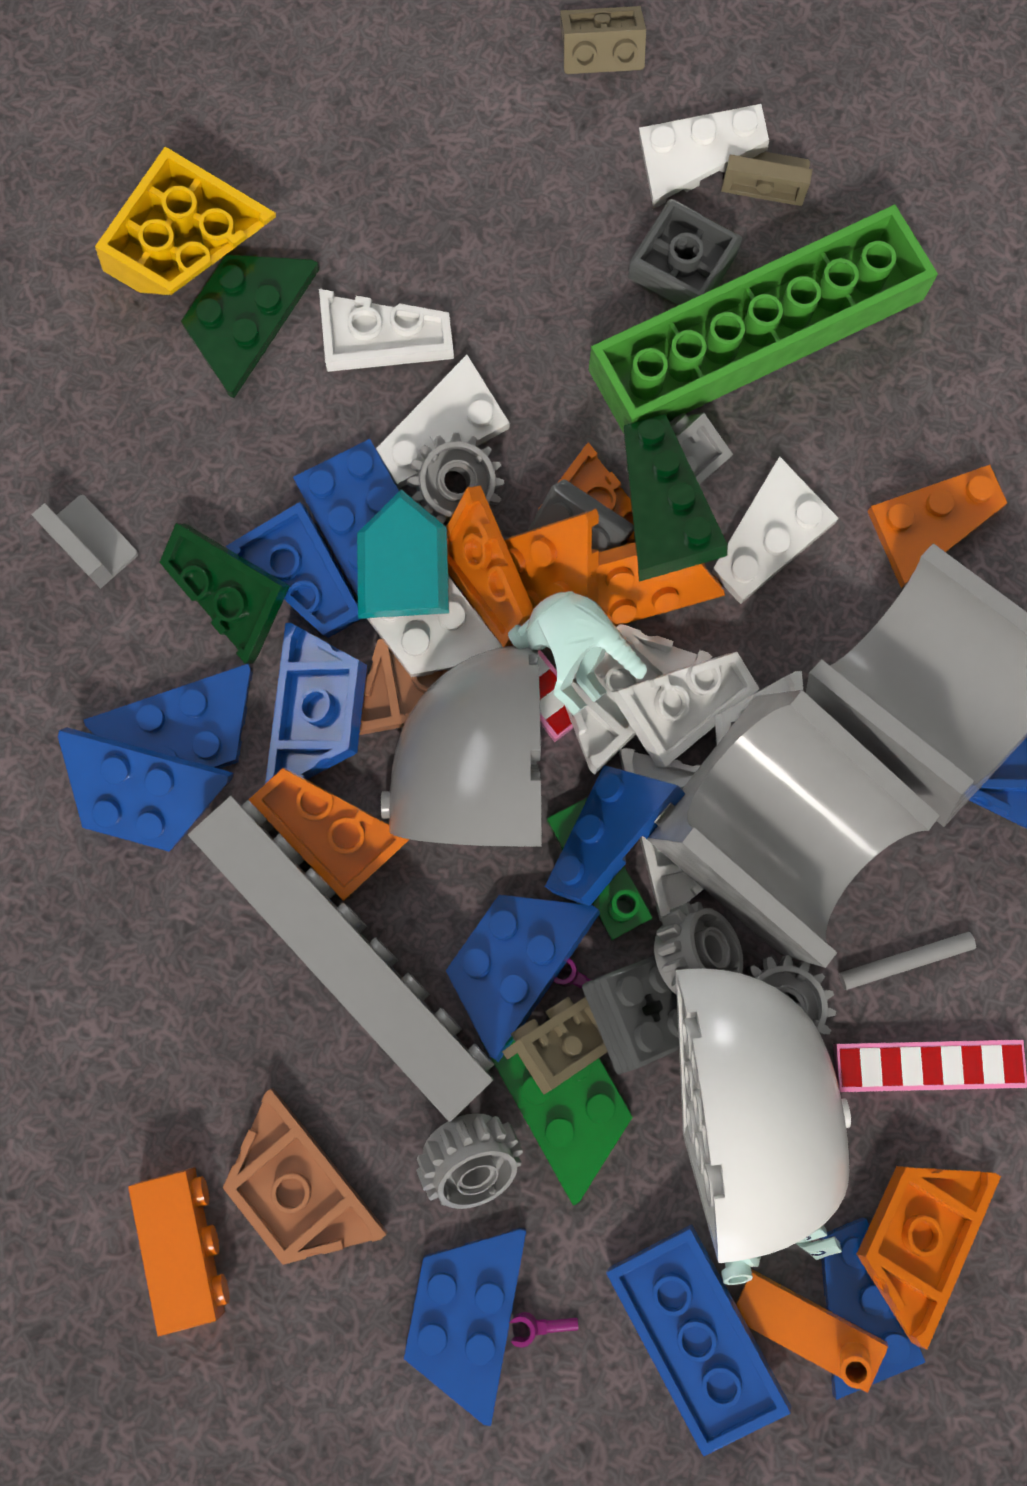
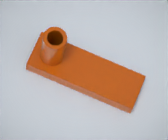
(811, 1331)

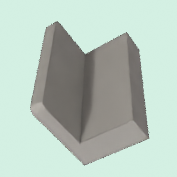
(88, 539)

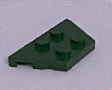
(244, 311)

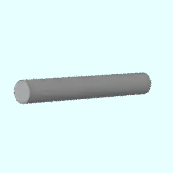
(907, 960)

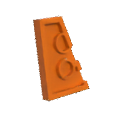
(326, 830)

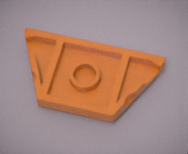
(557, 558)
(629, 600)
(923, 1241)

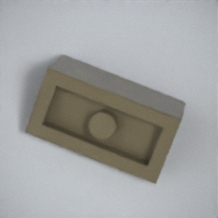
(768, 177)

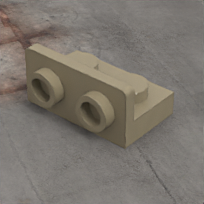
(603, 39)
(559, 1045)

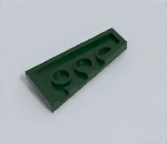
(667, 504)

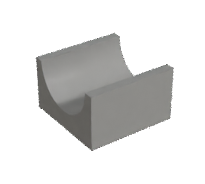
(935, 684)
(787, 821)

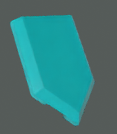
(402, 562)

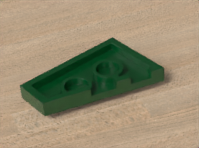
(227, 586)

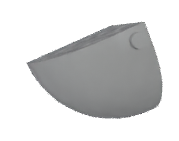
(472, 756)

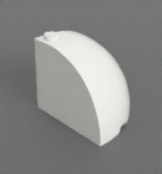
(758, 1113)

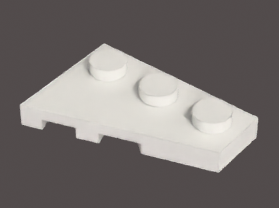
(695, 147)
(378, 335)
(455, 405)
(773, 532)
(682, 704)

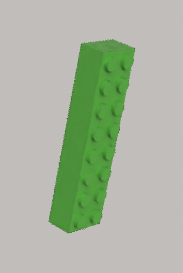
(763, 320)

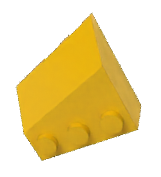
(176, 226)

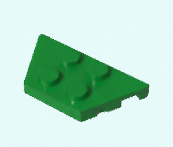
(572, 1122)

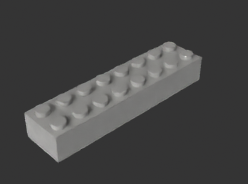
(342, 958)

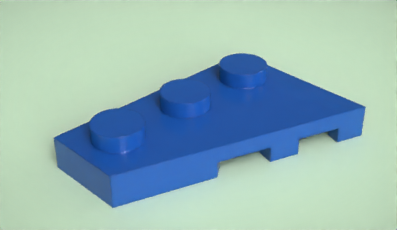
(298, 556)
(610, 824)
(857, 1299)

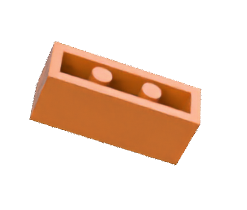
(178, 1251)

